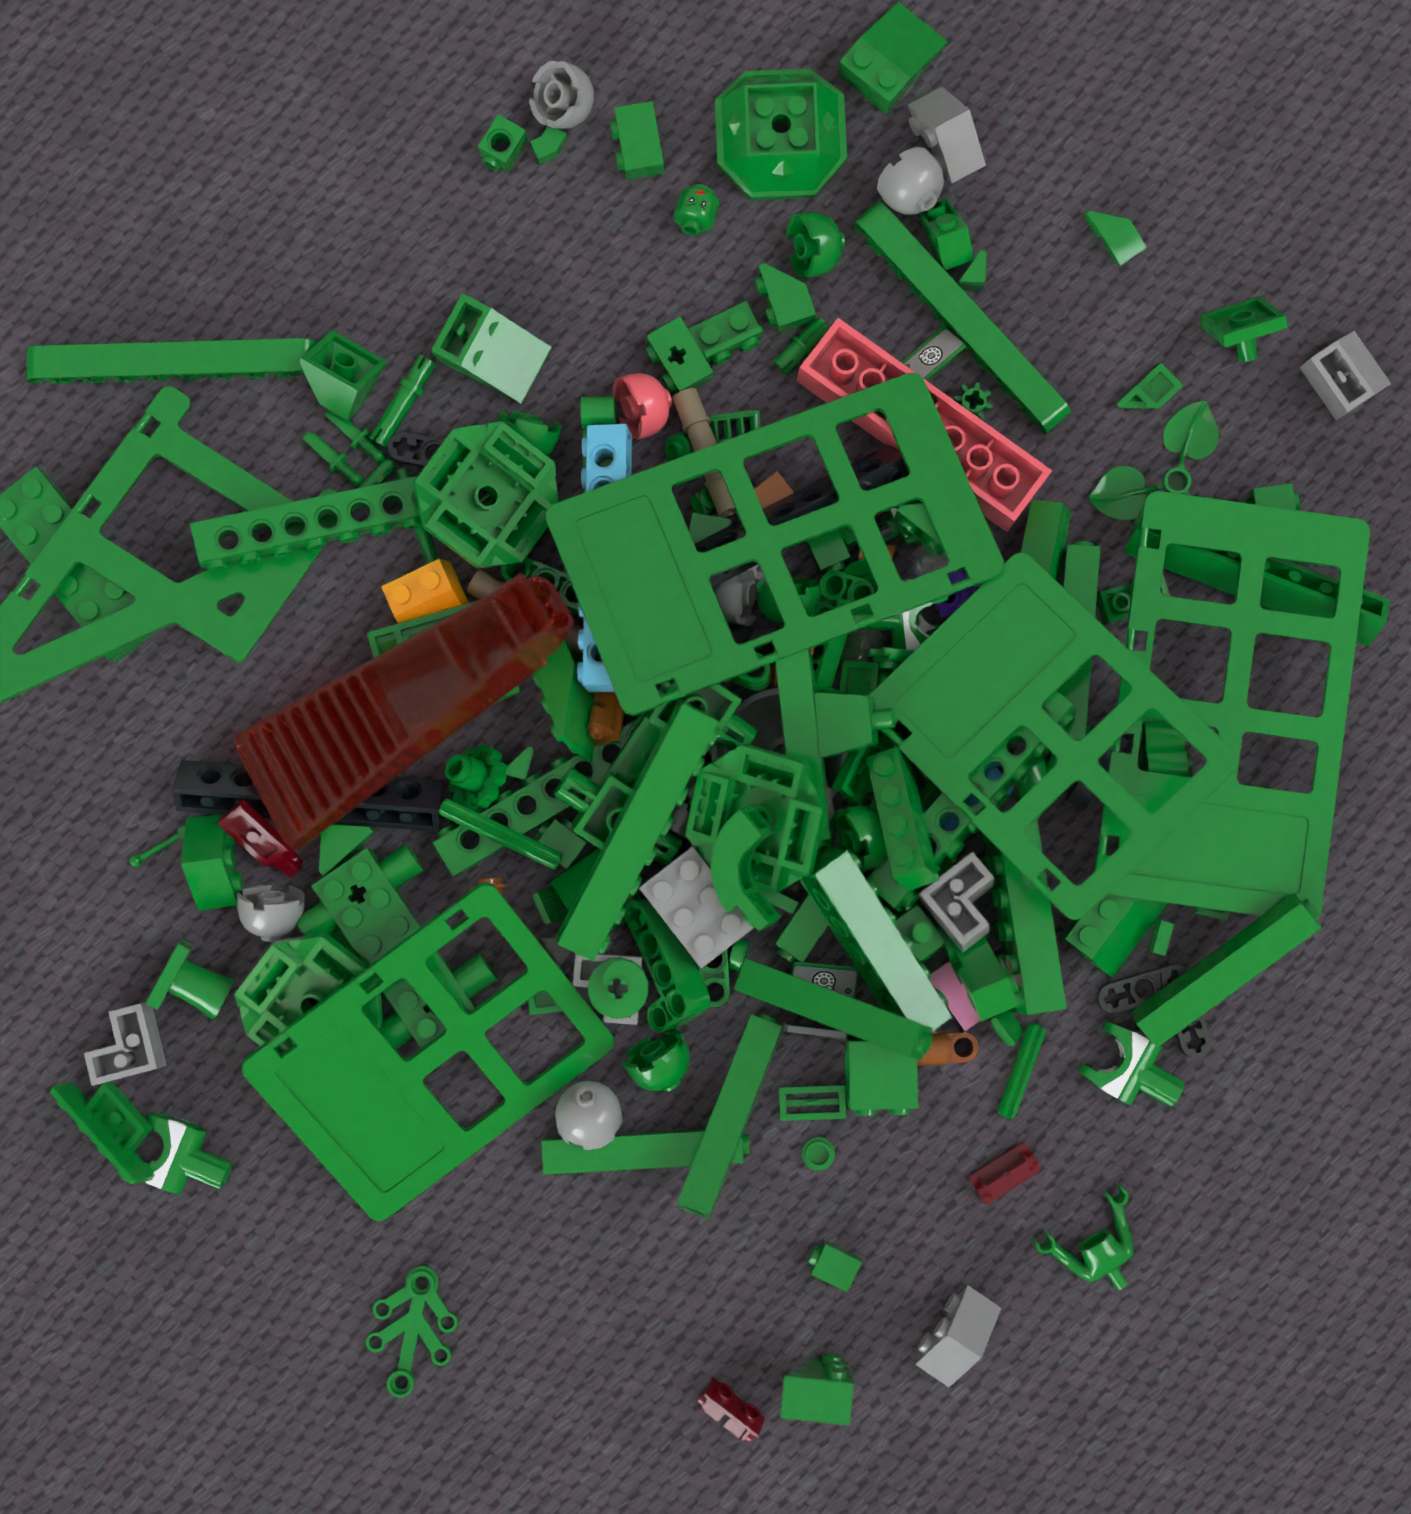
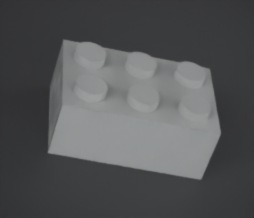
(692, 910)

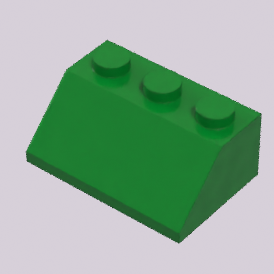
(1112, 930)

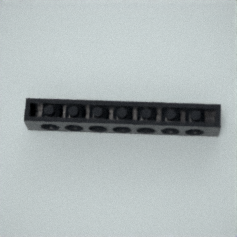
(871, 472)
(221, 786)

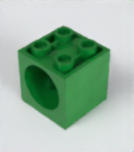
(879, 1079)

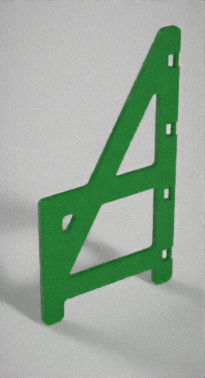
(157, 598)

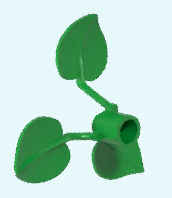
(1188, 432)

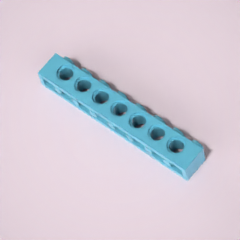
(601, 442)

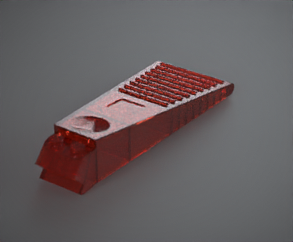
(387, 714)

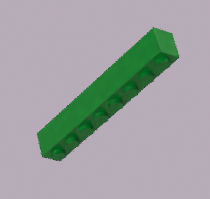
(1284, 587)
(637, 830)

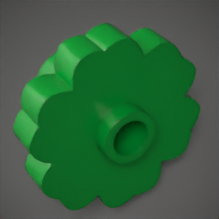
(476, 776)

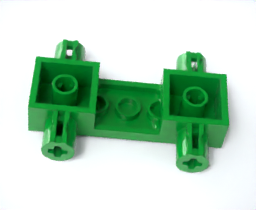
(601, 800)
(381, 925)

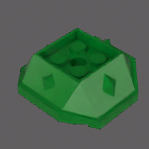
(775, 163)
(506, 467)
(779, 788)
(290, 974)

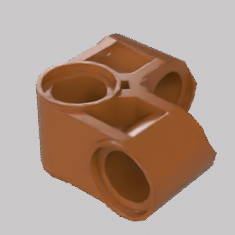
(943, 1051)

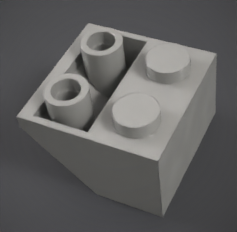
(1345, 375)

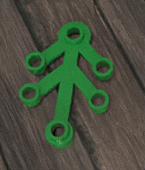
(413, 1324)

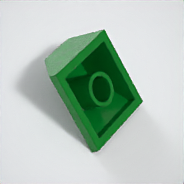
(341, 373)

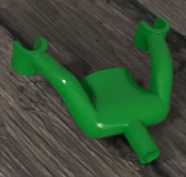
(1100, 1250)

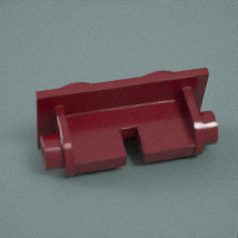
(1005, 1173)
(744, 1418)

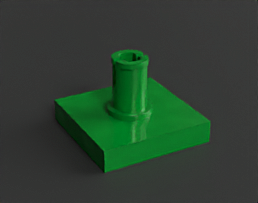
(1242, 324)

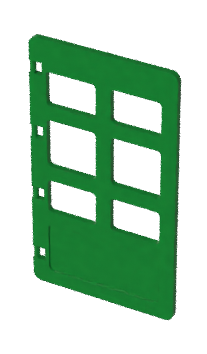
(651, 588)
(1244, 841)

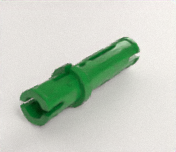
(406, 395)

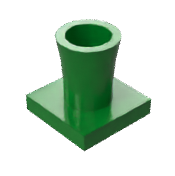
(191, 983)

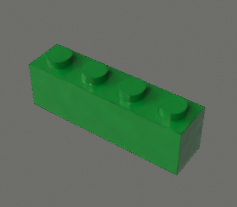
(902, 819)

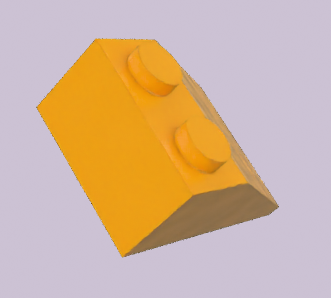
(425, 591)

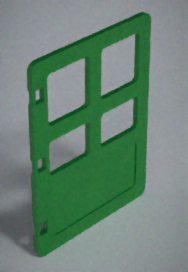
(992, 674)
(368, 1105)

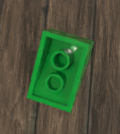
(890, 57)

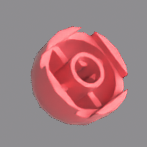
(642, 403)

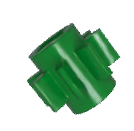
(981, 399)

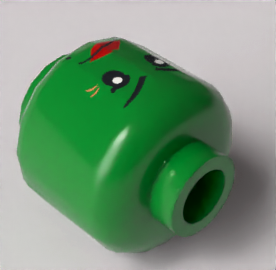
(696, 209)

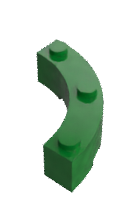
(977, 968)

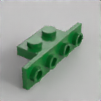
(111, 1124)

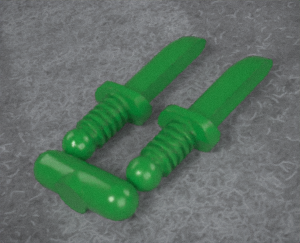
(359, 439)

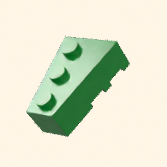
(819, 1391)

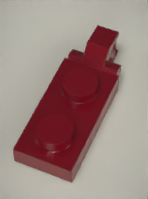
(260, 838)

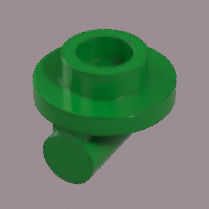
(677, 446)

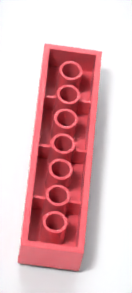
(996, 468)

